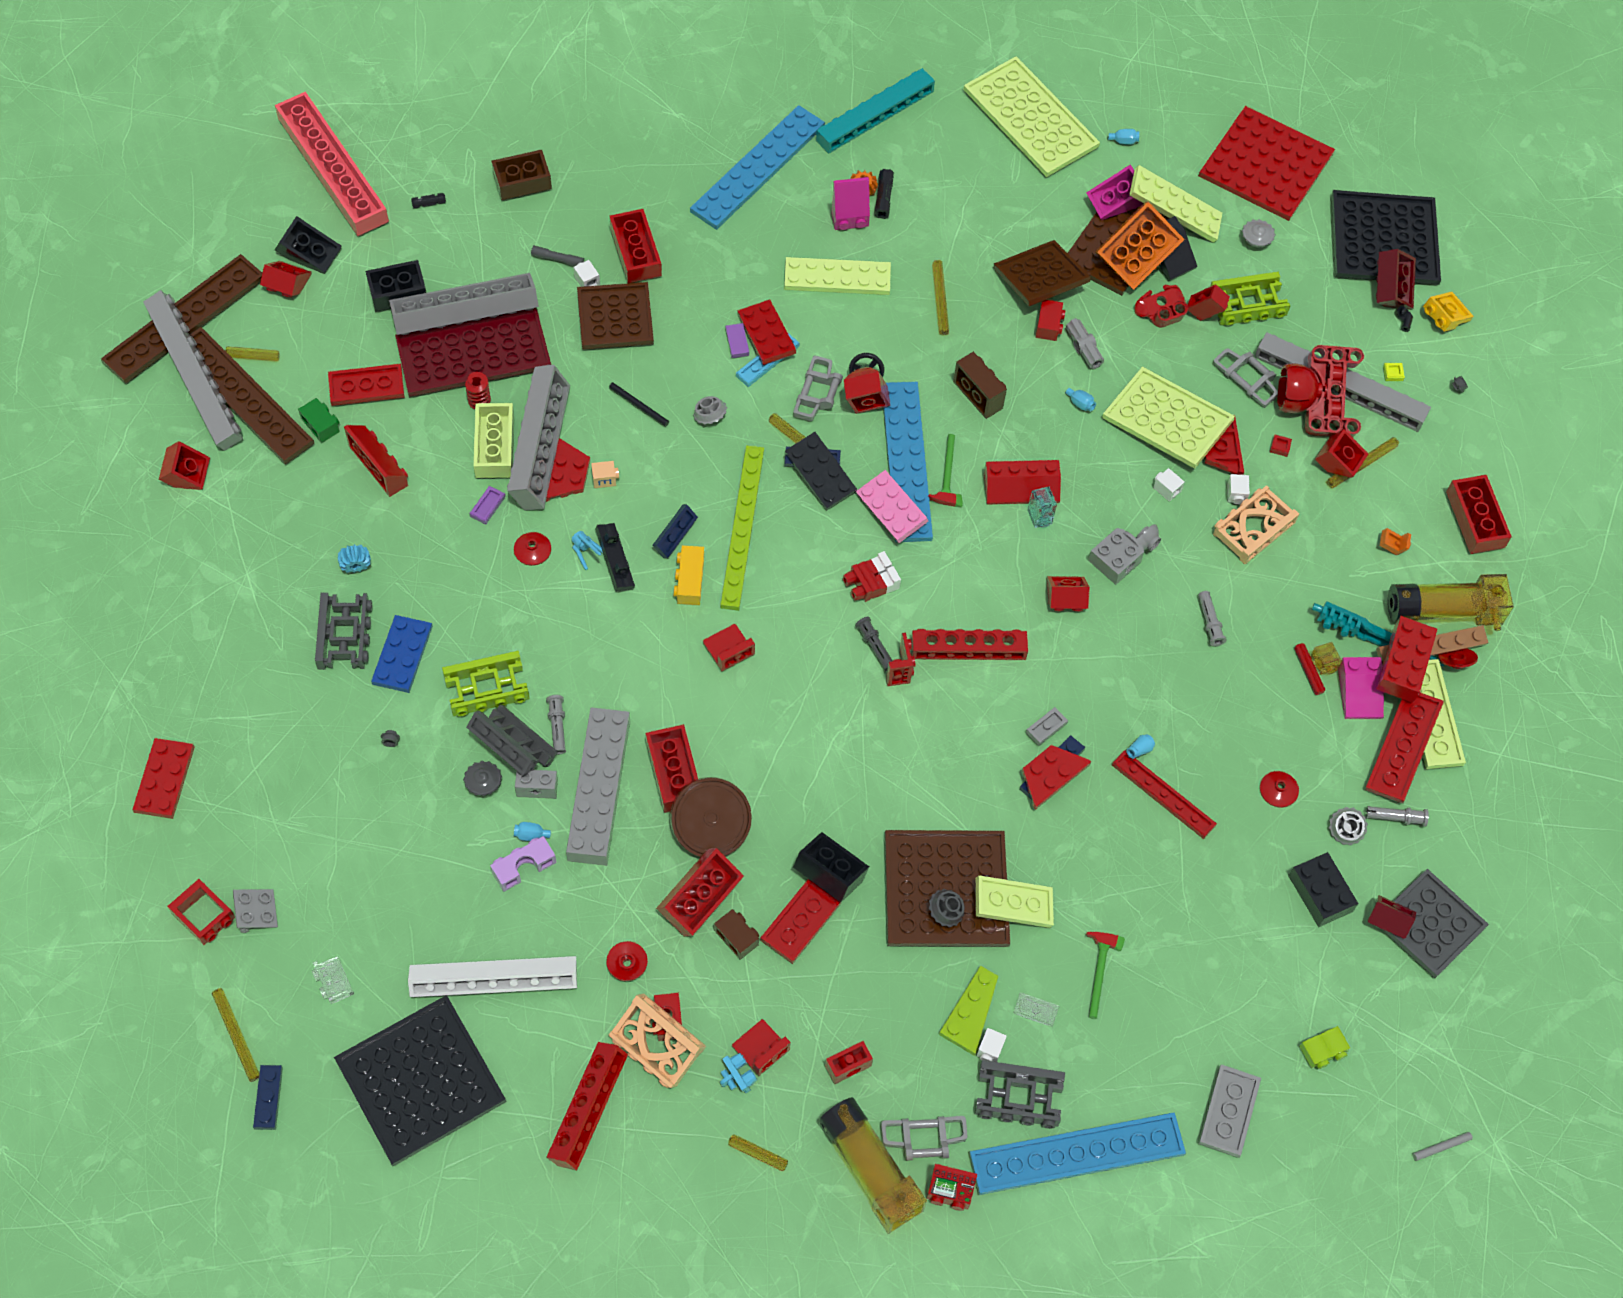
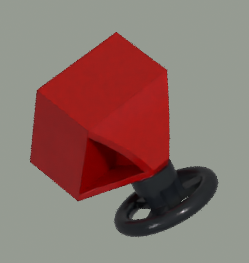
(865, 386)

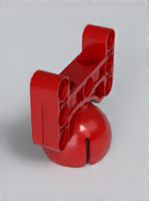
(1309, 391)

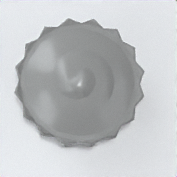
(1258, 233)
(709, 410)
(1348, 826)

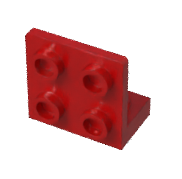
(729, 647)
(901, 669)
(761, 1047)

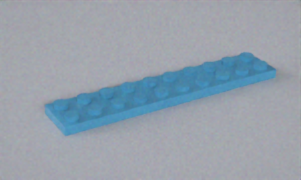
(756, 167)
(907, 451)
(1077, 1153)

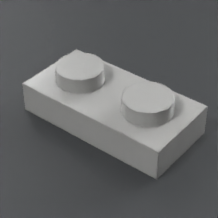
(1046, 726)

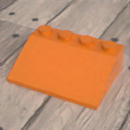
(1139, 245)

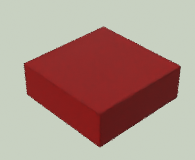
(1281, 445)

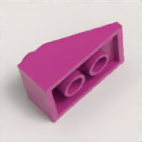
(1113, 194)
(851, 203)
(1358, 687)

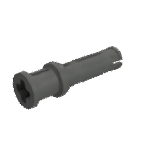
(871, 636)

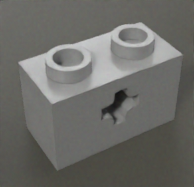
(537, 784)

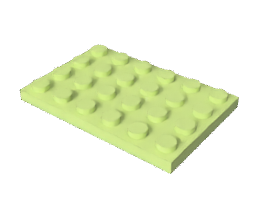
(1168, 417)

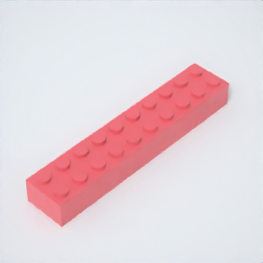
(332, 163)

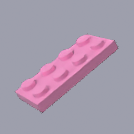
(892, 506)

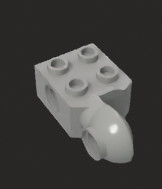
(1123, 552)

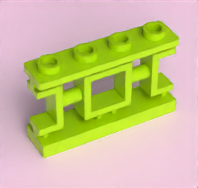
(1252, 286)
(485, 669)

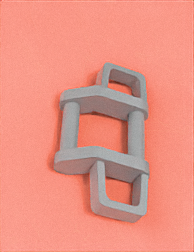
(1246, 358)
(828, 379)
(927, 1123)

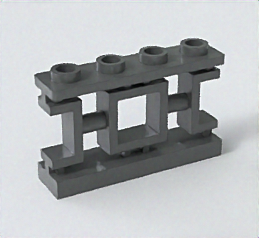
(328, 630)
(512, 739)
(1020, 1077)

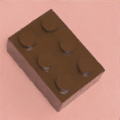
(521, 174)
(980, 385)

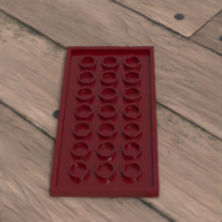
(492, 345)

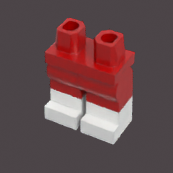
(872, 578)

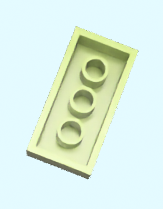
(493, 440)

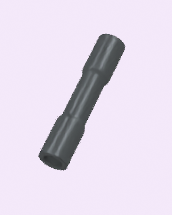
(556, 256)

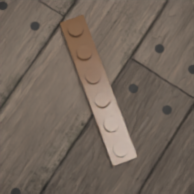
(1451, 641)

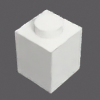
(586, 274)
(1168, 484)
(1237, 488)
(991, 1045)

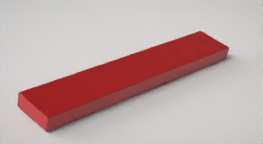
(1164, 794)

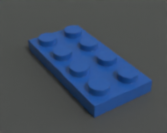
(402, 654)

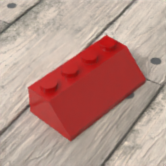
(376, 459)
(1015, 480)

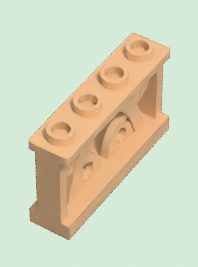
(1246, 509)
(663, 1020)

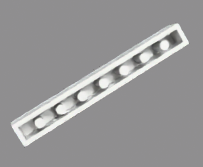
(492, 976)

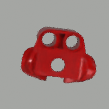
(1148, 306)

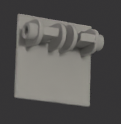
(254, 909)

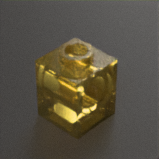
(1326, 658)

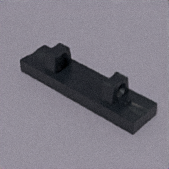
(615, 557)

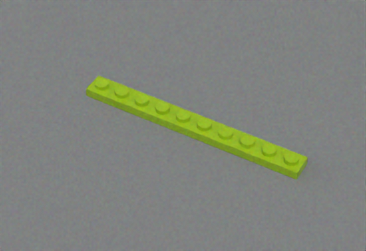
(742, 528)

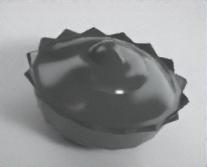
(482, 778)
(946, 907)

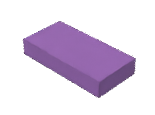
(737, 340)
(487, 505)

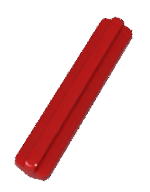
(1310, 669)

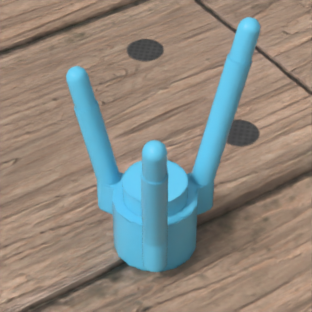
(583, 542)

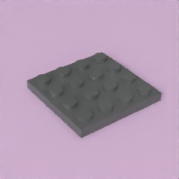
(1441, 925)

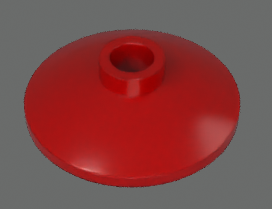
(532, 555)
(1459, 658)
(1276, 796)
(625, 952)

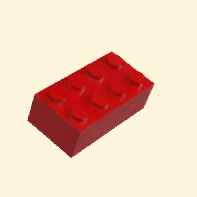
(635, 245)
(1478, 514)
(1406, 659)
(670, 762)
(700, 892)

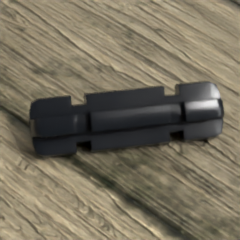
(428, 200)

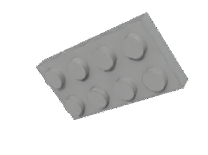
(1230, 1111)

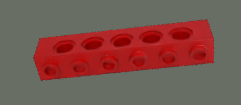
(961, 651)
(587, 1106)

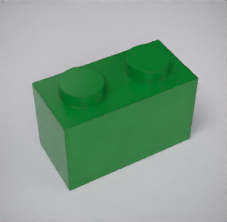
(319, 420)

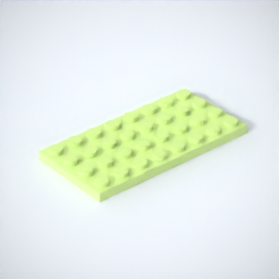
(1031, 116)

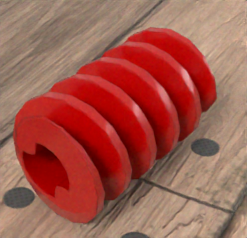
(477, 389)

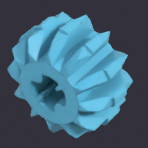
(354, 558)

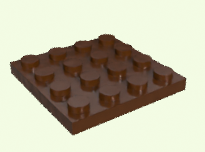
(1041, 272)
(615, 315)

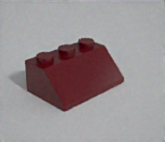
(1396, 279)

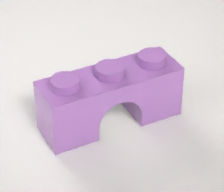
(536, 853)

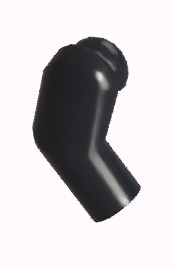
(1406, 317)

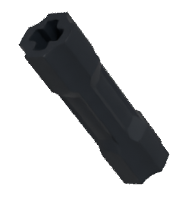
(885, 184)

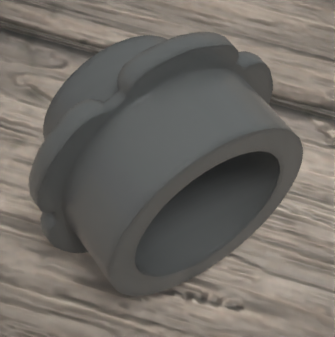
(1459, 384)
(390, 738)

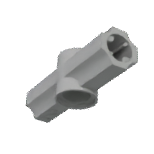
(1084, 343)

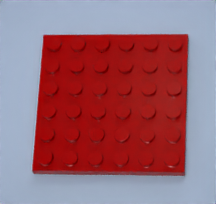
(1266, 163)

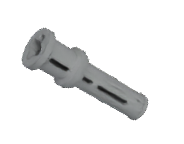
(1213, 626)
(556, 716)
(1406, 816)

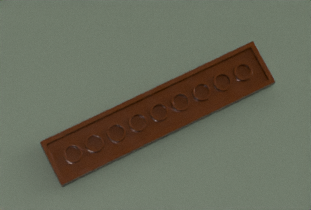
(196, 309)
(252, 402)

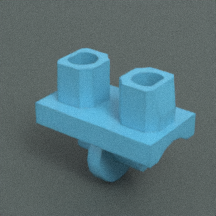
(744, 1081)

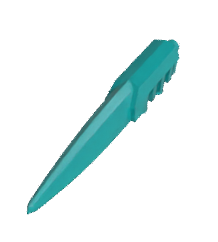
(1353, 622)

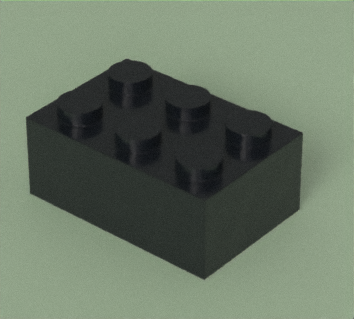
(394, 283)
(831, 867)
(1323, 889)

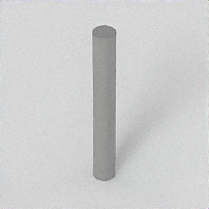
(1442, 1146)

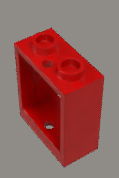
(191, 896)

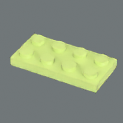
(1014, 901)

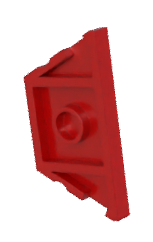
(1227, 452)
(568, 471)
(1051, 772)

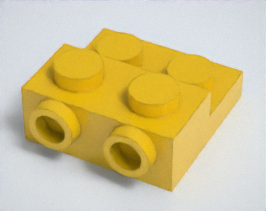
(1447, 311)

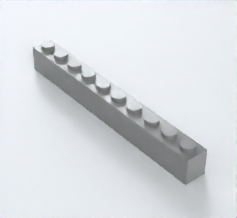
(193, 370)
(1359, 389)

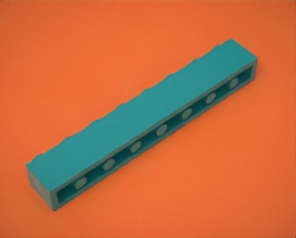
(875, 110)

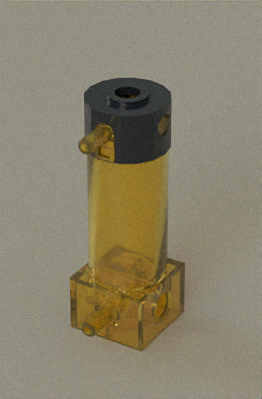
(1486, 601)
(893, 1195)

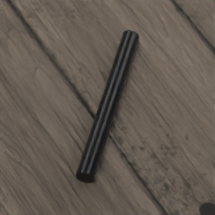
(643, 407)

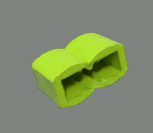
(1325, 1047)

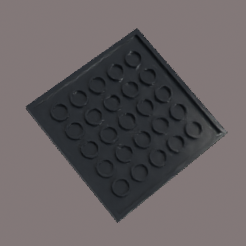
(1383, 222)
(419, 1080)

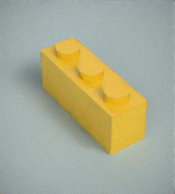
(689, 575)

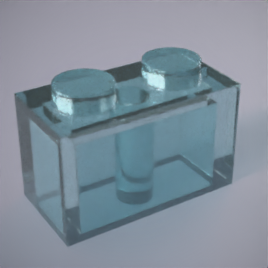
(1042, 507)

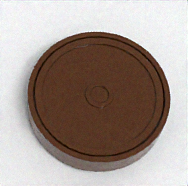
(710, 816)

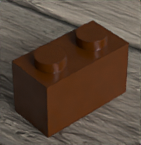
(737, 933)

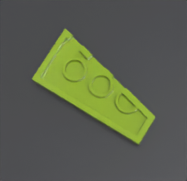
(969, 1015)

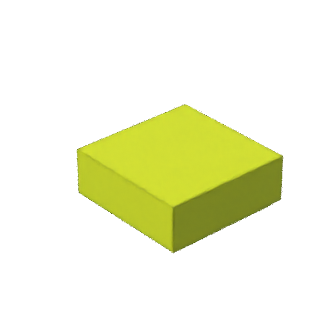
(1393, 371)

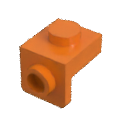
(1394, 542)

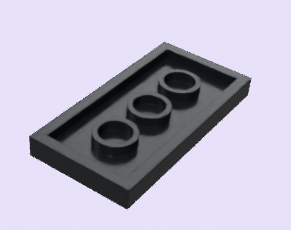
(820, 471)

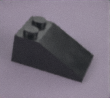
(307, 246)
(1182, 258)

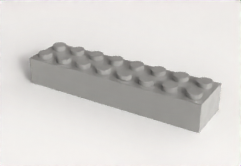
(463, 303)
(538, 437)
(598, 786)

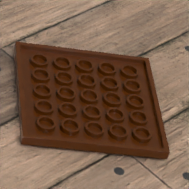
(939, 860)

